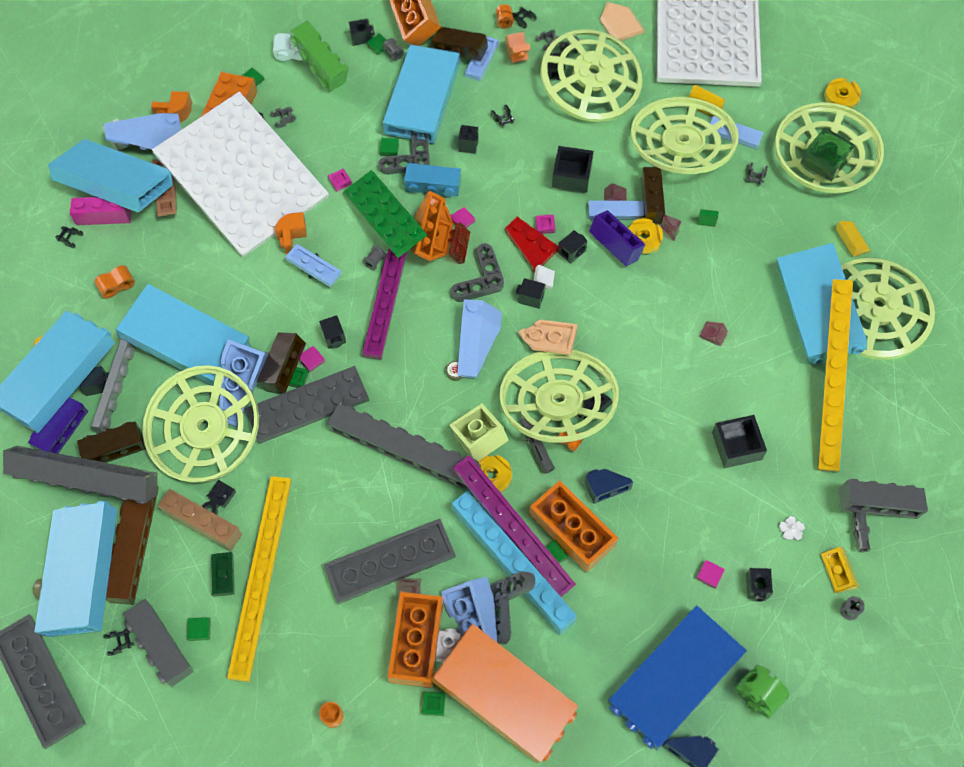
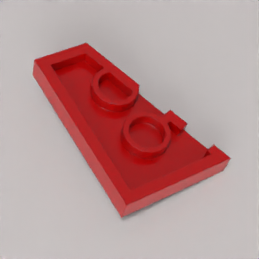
(532, 244)

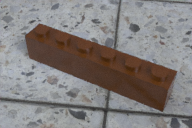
(129, 551)

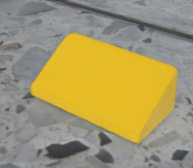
(702, 94)
(852, 238)
(839, 570)

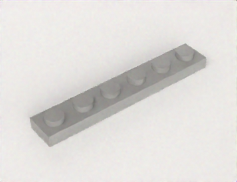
(113, 386)

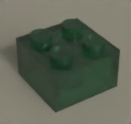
(827, 154)

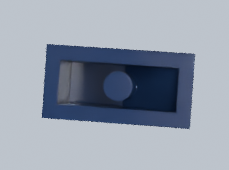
(606, 484)
(693, 750)

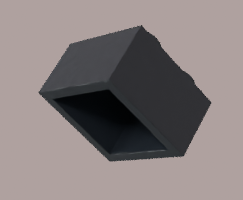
(572, 169)
(739, 441)

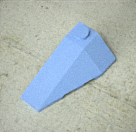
(143, 131)
(478, 331)
(246, 364)
(472, 604)

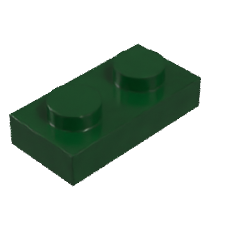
(222, 574)

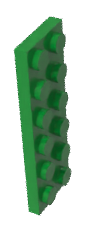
(385, 213)

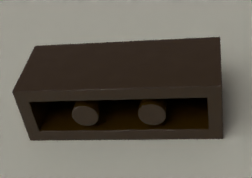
(467, 43)
(652, 194)
(281, 362)
(112, 443)

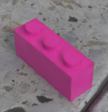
(98, 211)

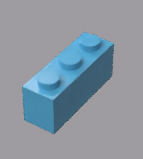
(432, 178)

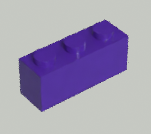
(616, 238)
(59, 427)

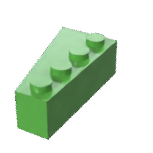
(319, 56)

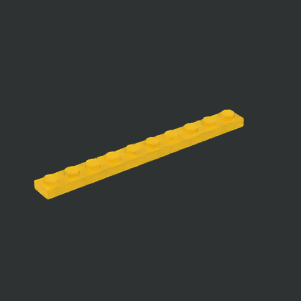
(835, 376)
(259, 580)

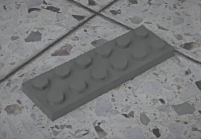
(307, 404)
(389, 561)
(38, 682)

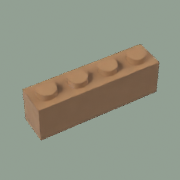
(200, 520)

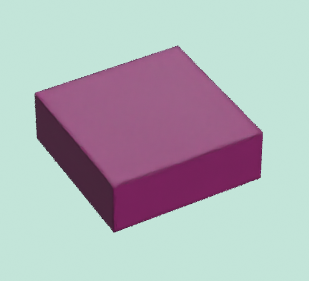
(339, 180)
(463, 216)
(545, 224)
(311, 358)
(710, 574)

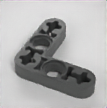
(411, 158)
(488, 277)
(501, 600)

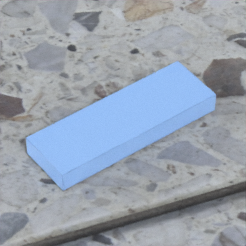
(477, 68)
(747, 136)
(620, 209)
(313, 265)

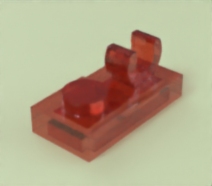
(459, 243)

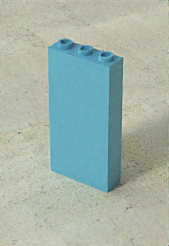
(421, 93)
(111, 175)
(808, 286)
(177, 332)
(53, 370)
(76, 570)

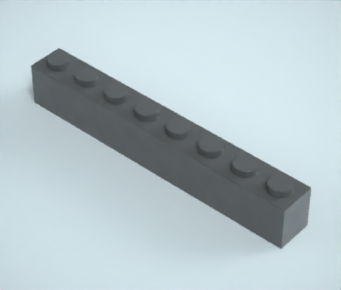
(397, 443)
(80, 474)

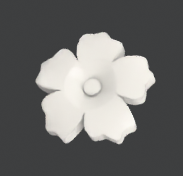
(792, 529)

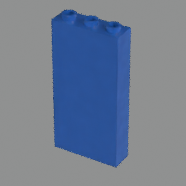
(676, 678)

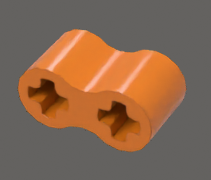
(114, 281)

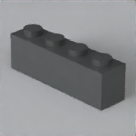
(882, 499)
(158, 643)

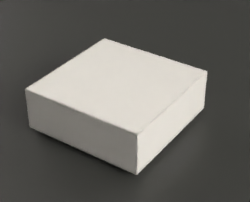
(544, 276)

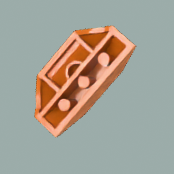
(437, 223)

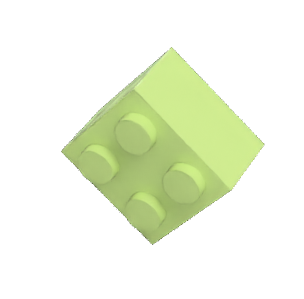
(479, 432)

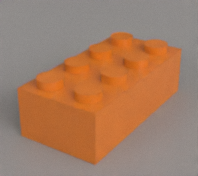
(415, 19)
(229, 85)
(573, 526)
(415, 639)

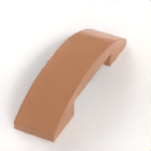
(167, 201)

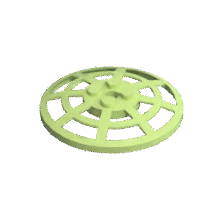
(589, 80)
(841, 111)
(686, 132)
(891, 308)
(555, 389)
(191, 422)

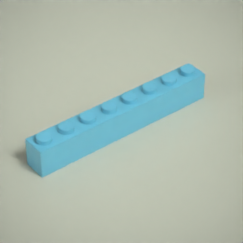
(512, 561)

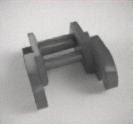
(546, 35)
(282, 112)
(750, 172)

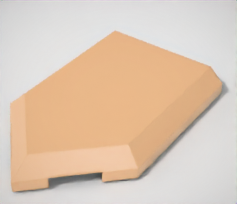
(620, 22)
(550, 336)

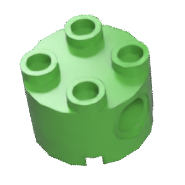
(762, 691)

